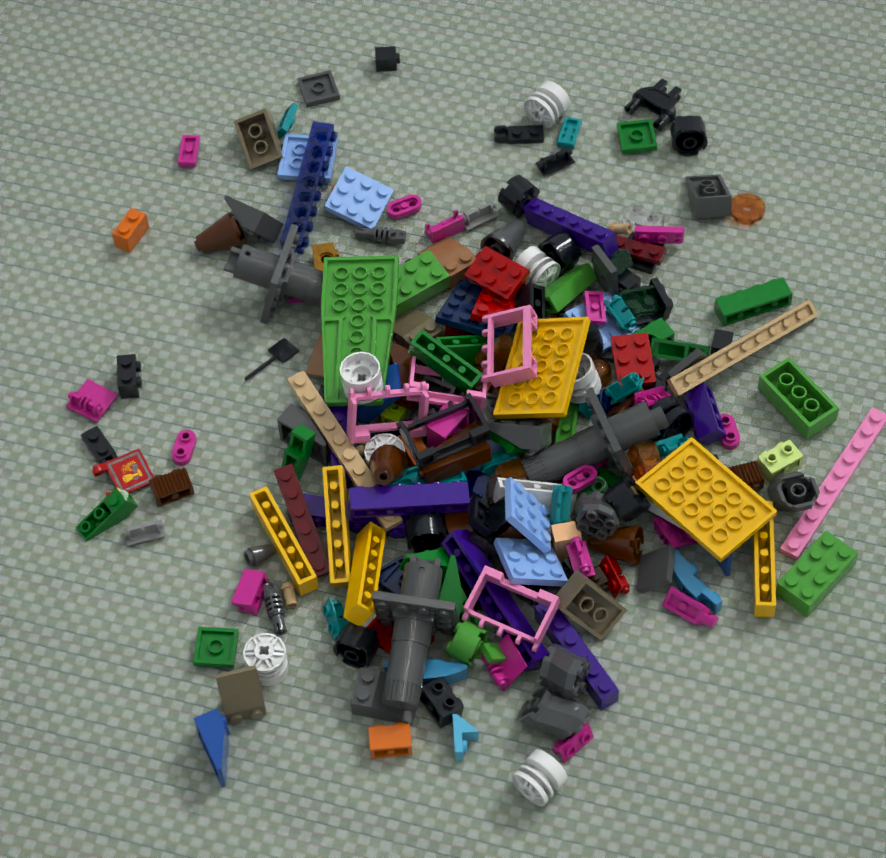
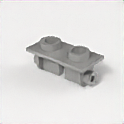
(479, 216)
(144, 532)

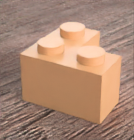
(561, 535)

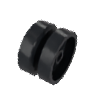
(678, 417)

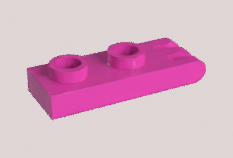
(659, 234)

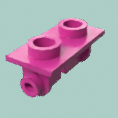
(580, 557)
(572, 745)

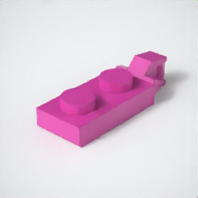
(689, 608)

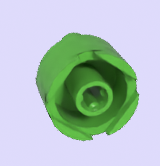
(467, 642)

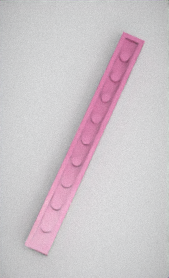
(834, 484)

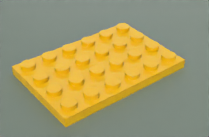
(558, 353)
(706, 499)

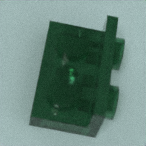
(640, 301)

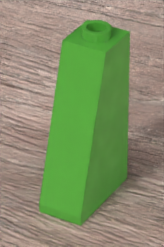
(568, 287)

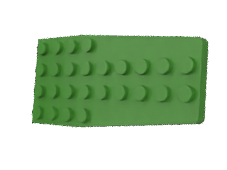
(357, 316)

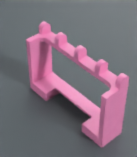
(529, 369)
(442, 398)
(361, 433)
(497, 577)

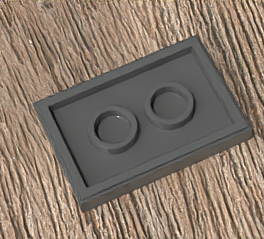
(605, 271)

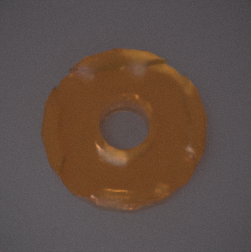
(747, 200)

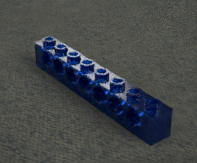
(319, 133)

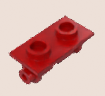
(615, 583)

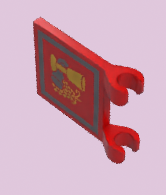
(127, 471)

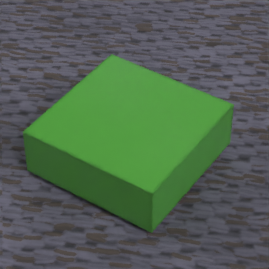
(492, 653)

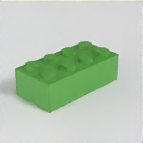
(419, 281)
(798, 398)
(816, 573)

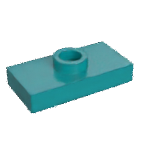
(287, 120)
(569, 132)

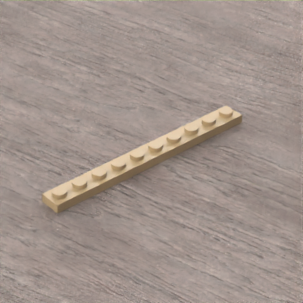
(741, 348)
(336, 438)

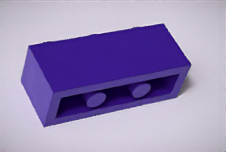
(706, 414)

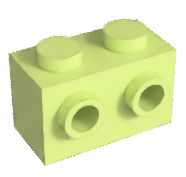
(780, 460)

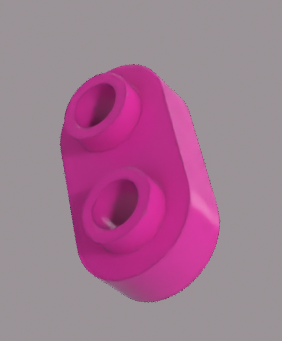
(402, 207)
(731, 430)
(185, 446)
(577, 478)

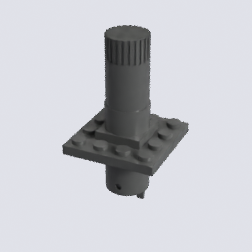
(277, 273)
(597, 443)
(415, 617)

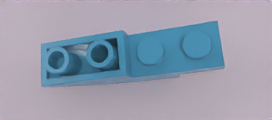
(686, 580)
(438, 668)

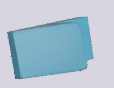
(462, 733)

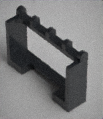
(431, 455)

